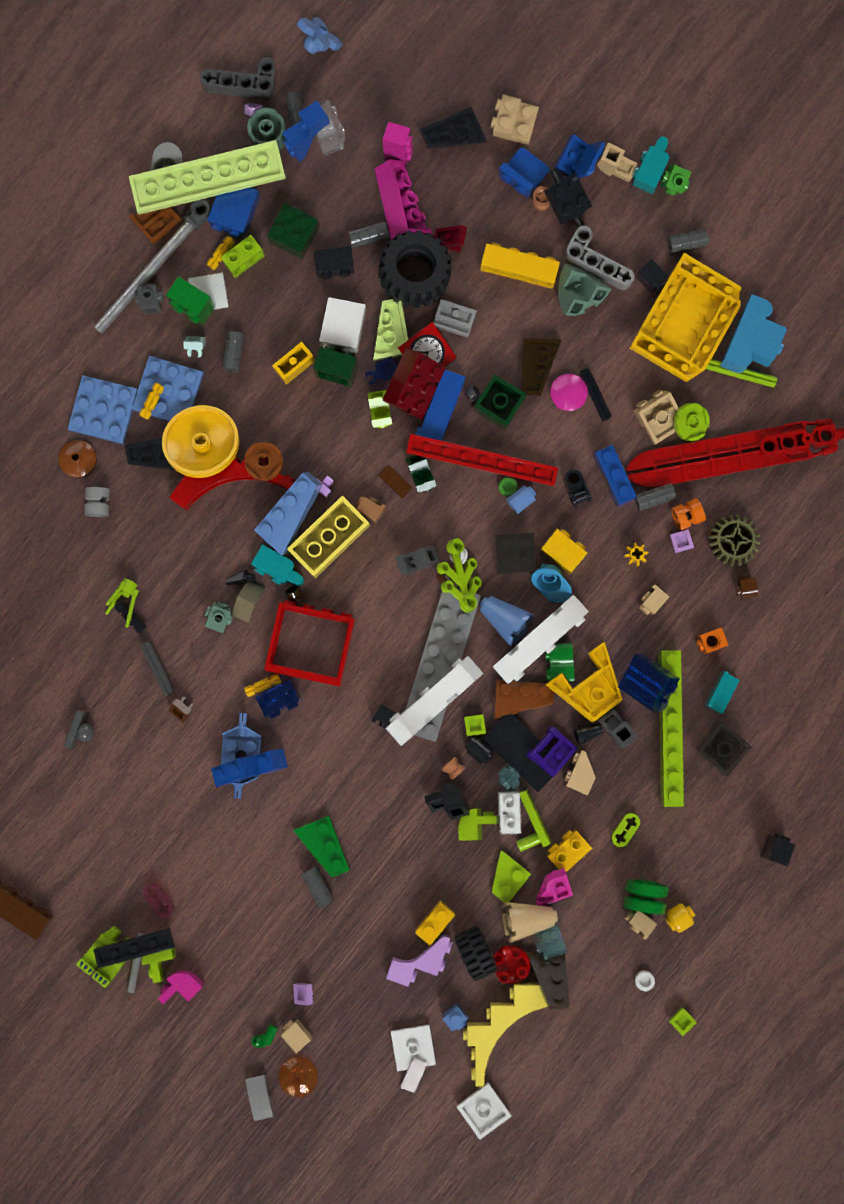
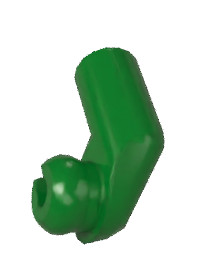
(265, 1039)

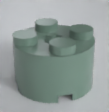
(264, 120)

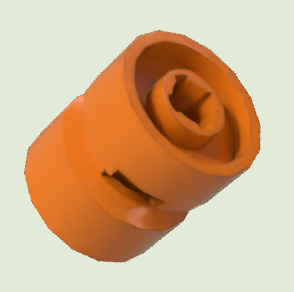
(694, 511)

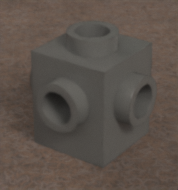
(149, 299)

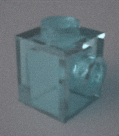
(550, 942)

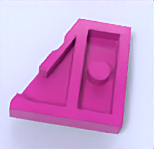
(554, 888)

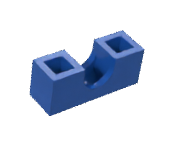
(618, 482)

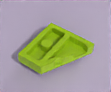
(508, 877)

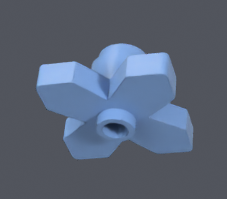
(318, 36)

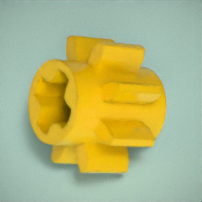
(633, 558)

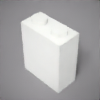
(342, 325)

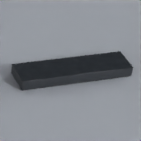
(134, 948)

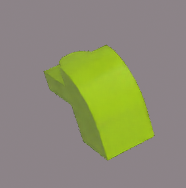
(379, 410)
(471, 825)
(155, 969)

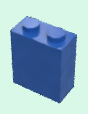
(234, 211)

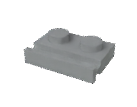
(454, 318)

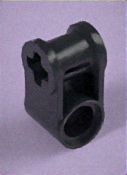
(577, 489)

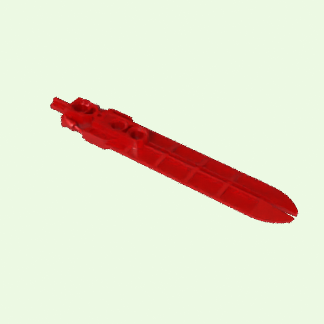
(740, 462)

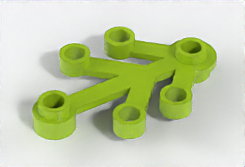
(466, 598)

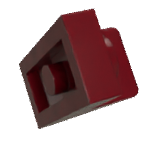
(452, 237)

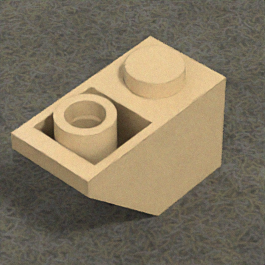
(582, 775)

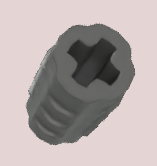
(294, 105)
(369, 234)
(688, 240)
(233, 352)
(655, 497)
(317, 887)

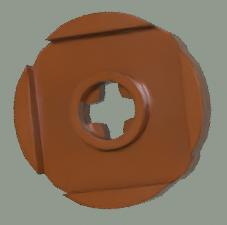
(263, 472)

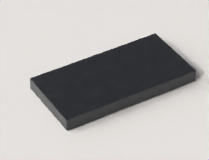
(513, 743)

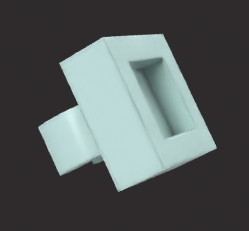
(194, 343)

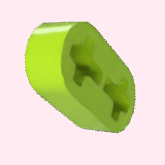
(629, 832)

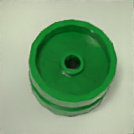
(645, 896)

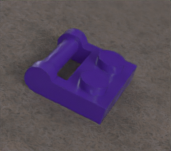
(556, 756)

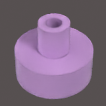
(251, 108)

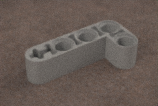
(585, 253)

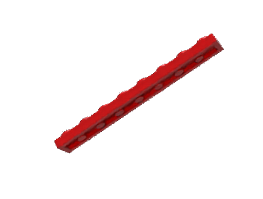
(481, 460)

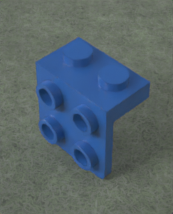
(579, 157)
(523, 172)

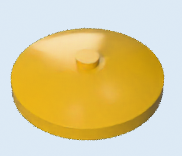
(200, 441)

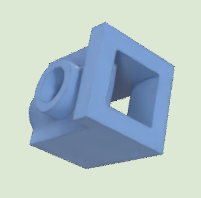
(455, 1017)

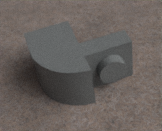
(417, 561)
(618, 729)

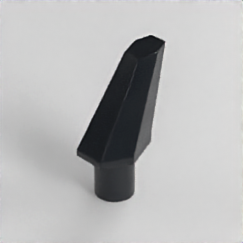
(240, 578)

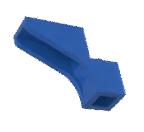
(299, 136)
(249, 767)

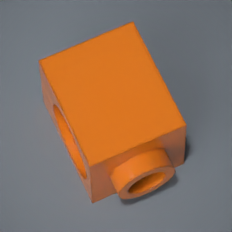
(720, 641)

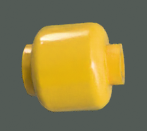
(680, 918)

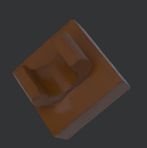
(180, 710)

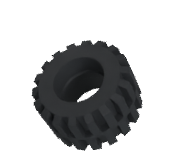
(475, 953)

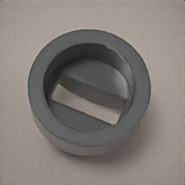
(473, 392)

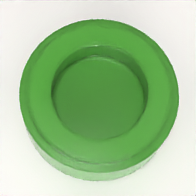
(507, 486)

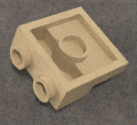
(514, 120)
(657, 415)

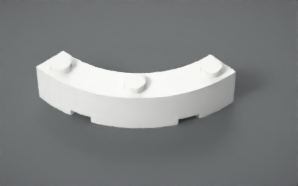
(541, 639)
(434, 700)

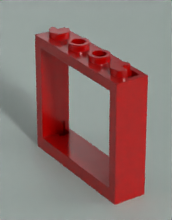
(324, 614)

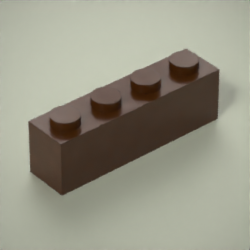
(22, 913)

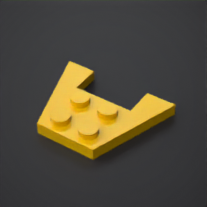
(595, 693)

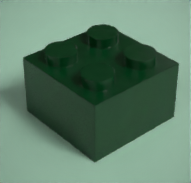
(293, 230)
(336, 366)
(500, 402)

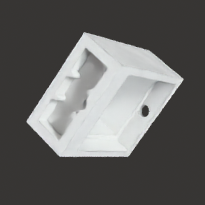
(510, 819)

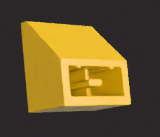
(564, 551)

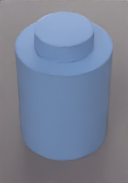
(521, 499)

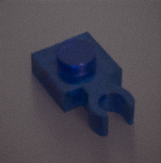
(384, 370)

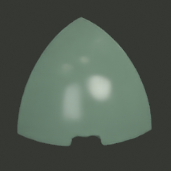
(579, 290)

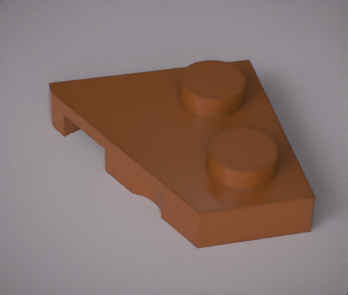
(156, 223)

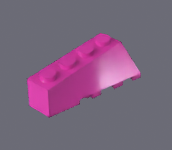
(399, 200)

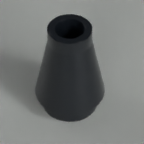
(585, 733)

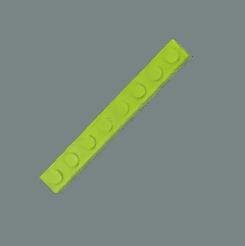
(671, 737)

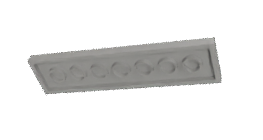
(442, 649)

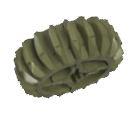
(733, 548)

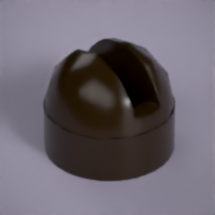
(293, 593)

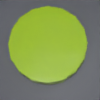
(691, 421)

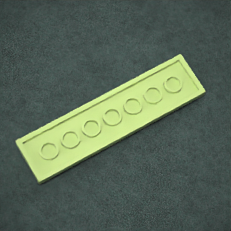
(207, 177)

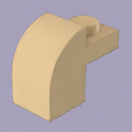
(615, 163)

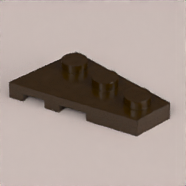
(537, 363)
(552, 978)

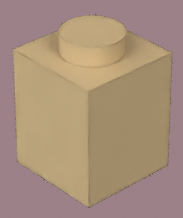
(296, 1035)

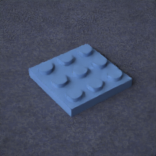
(179, 384)
(102, 409)

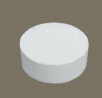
(644, 980)

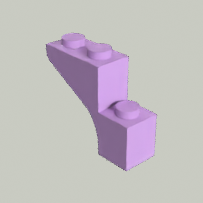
(429, 961)

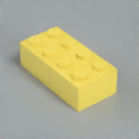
(328, 537)

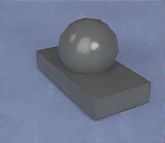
(79, 730)

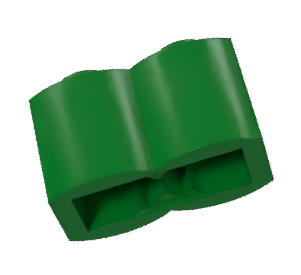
(560, 662)

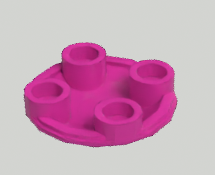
(568, 392)

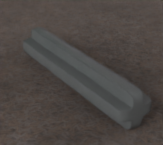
(157, 668)

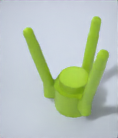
(125, 589)

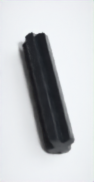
(595, 394)

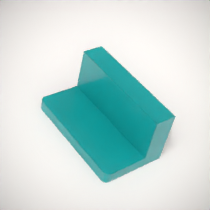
(722, 692)

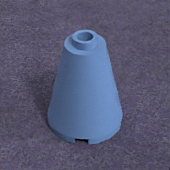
(506, 618)

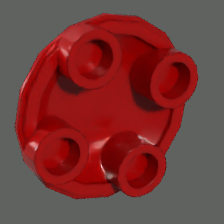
(512, 964)

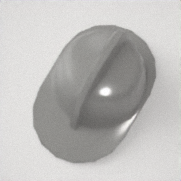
(166, 155)

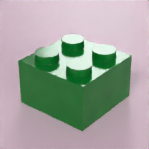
(191, 301)

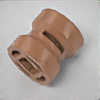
(539, 194)

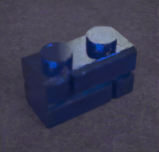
(277, 699)

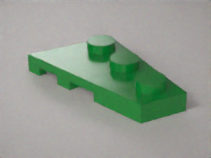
(324, 845)

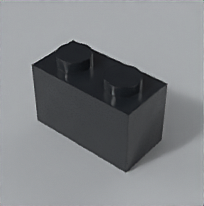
(334, 262)
(778, 849)

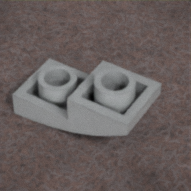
(259, 1098)

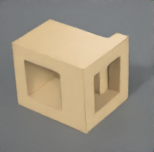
(653, 600)
(640, 922)

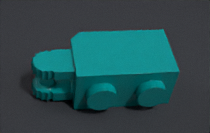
(653, 166)
(277, 566)

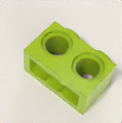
(242, 256)

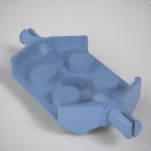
(240, 739)

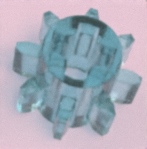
(508, 778)

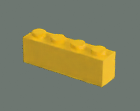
(519, 265)

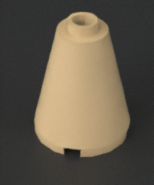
(526, 920)

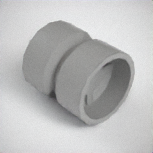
(96, 502)

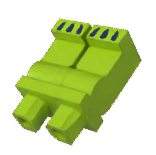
(88, 964)

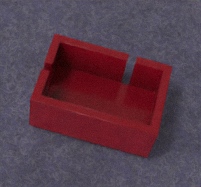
(413, 383)

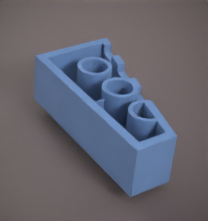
(287, 516)

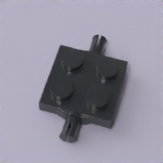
(567, 198)

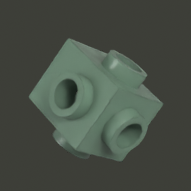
(215, 622)

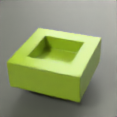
(475, 725)
(682, 1021)

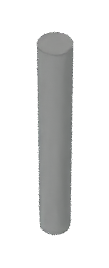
(134, 972)

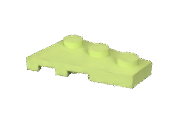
(391, 330)

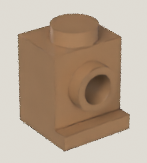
(370, 508)

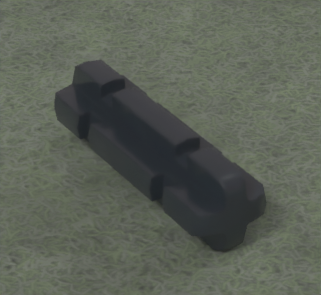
(138, 625)

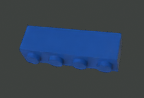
(442, 406)

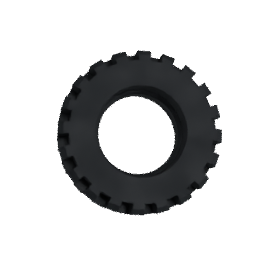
(415, 246)

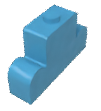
(754, 337)

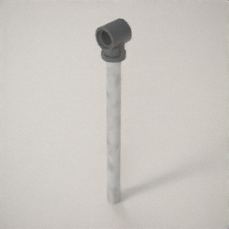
(192, 221)

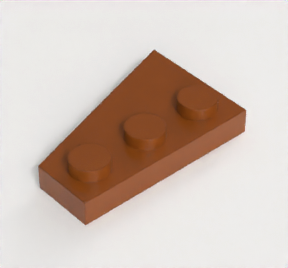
(520, 697)

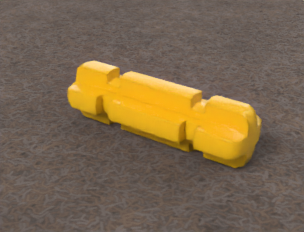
(228, 242)
(151, 401)
(262, 685)

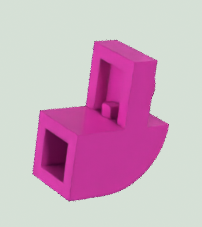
(182, 981)

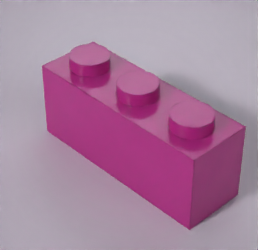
(397, 143)

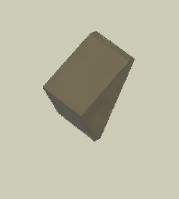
(247, 601)

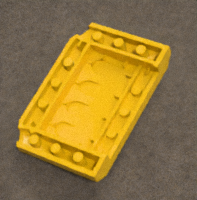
(688, 319)

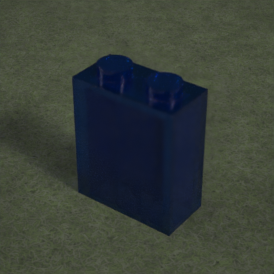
(648, 683)

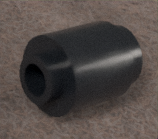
(479, 750)

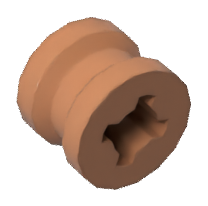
(453, 768)

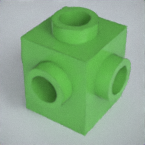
(675, 180)

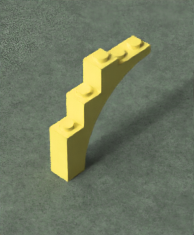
(484, 1035)

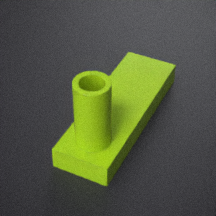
(541, 835)

